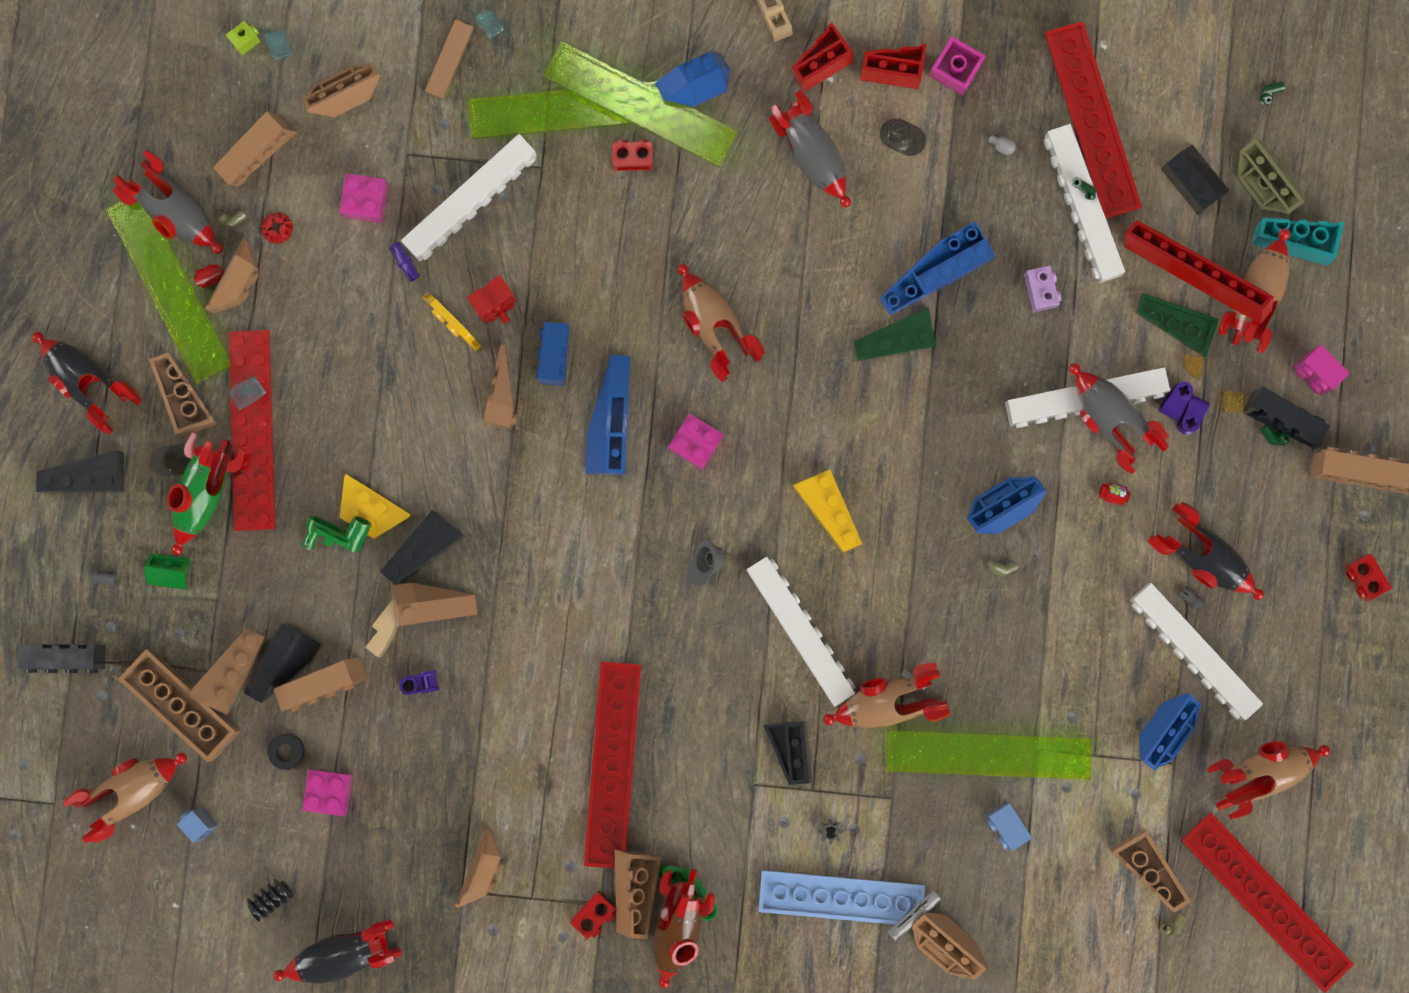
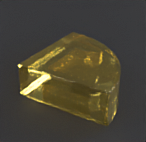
(1193, 365)

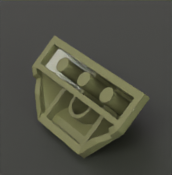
(1268, 179)

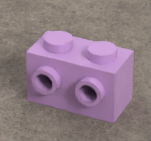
(1042, 289)

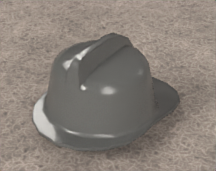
(705, 561)

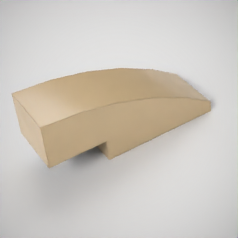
(775, 18)
(386, 630)

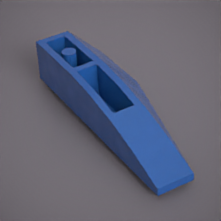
(941, 266)
(609, 423)

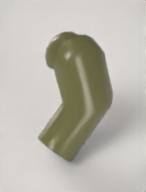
(230, 220)
(1175, 927)

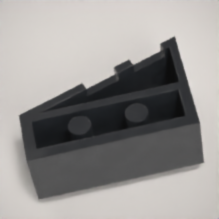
(792, 750)

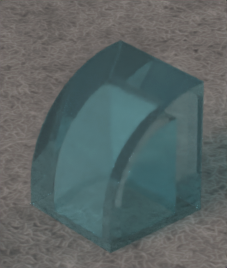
(489, 23)
(278, 44)
(246, 392)

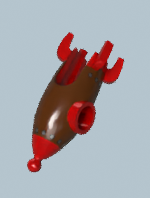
(678, 926)

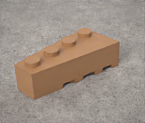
(254, 148)
(181, 401)
(225, 678)
(320, 684)
(1148, 864)
(635, 891)

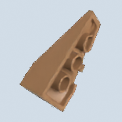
(500, 405)
(424, 603)

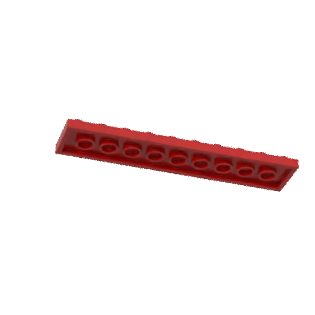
(1092, 119)
(253, 432)
(612, 763)
(1267, 902)

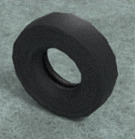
(273, 751)

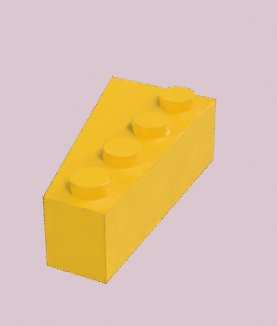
(827, 505)

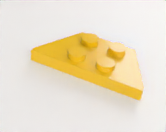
(453, 324)
(365, 503)

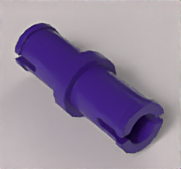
(404, 261)

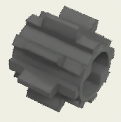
(837, 831)

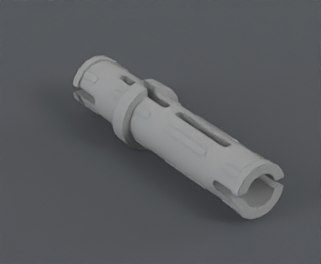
(909, 919)

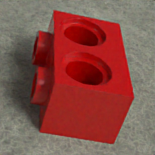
(632, 161)
(1372, 574)
(589, 912)

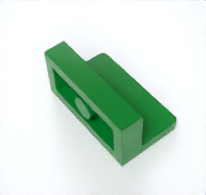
(166, 571)

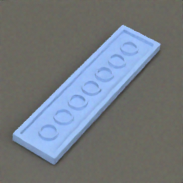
(837, 897)

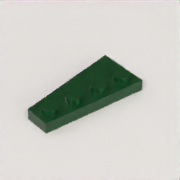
(1181, 323)
(903, 336)

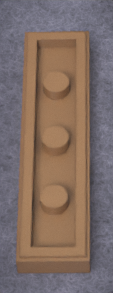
(449, 59)

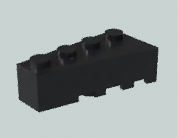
(421, 548)

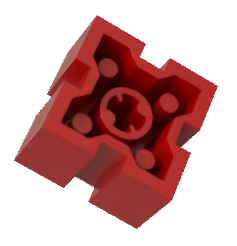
(493, 301)

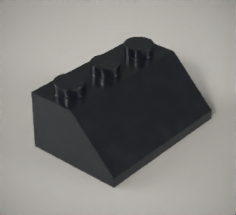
(1194, 179)

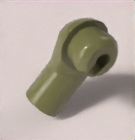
(1000, 569)

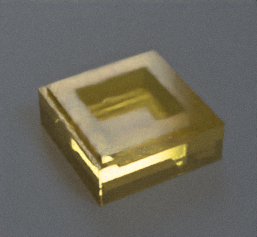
(1232, 401)

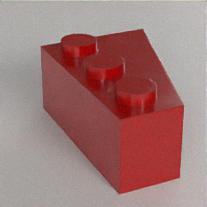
(823, 59)
(894, 67)

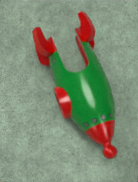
(199, 489)

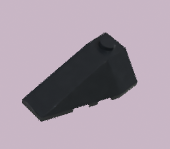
(284, 657)

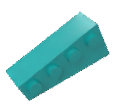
(1307, 240)

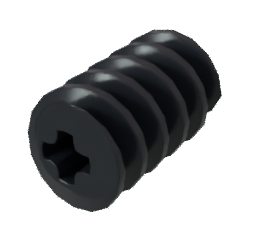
(269, 899)

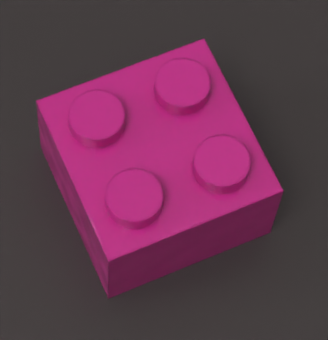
(957, 66)
(364, 198)
(1320, 370)
(695, 442)
(327, 792)

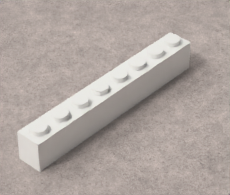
(469, 198)
(1086, 213)
(1066, 400)
(800, 631)
(1196, 652)

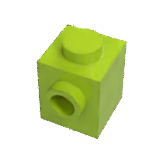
(243, 37)

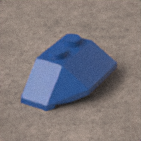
(696, 80)
(1005, 504)
(1168, 730)

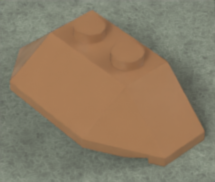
(342, 91)
(235, 280)
(482, 870)
(948, 946)

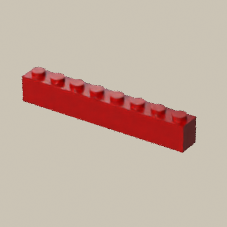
(1199, 272)

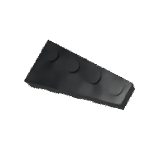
(1286, 417)
(89, 475)
(61, 656)

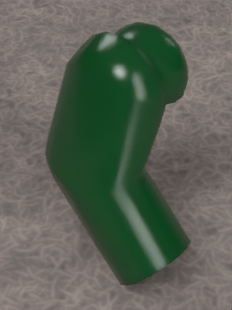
(1269, 91)
(1089, 190)
(1273, 438)

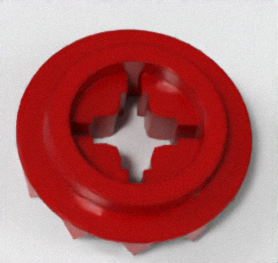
(285, 230)

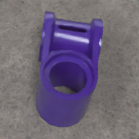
(1174, 403)
(1194, 412)
(421, 683)

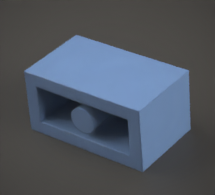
(196, 824)
(1008, 826)

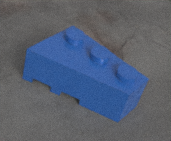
(553, 354)

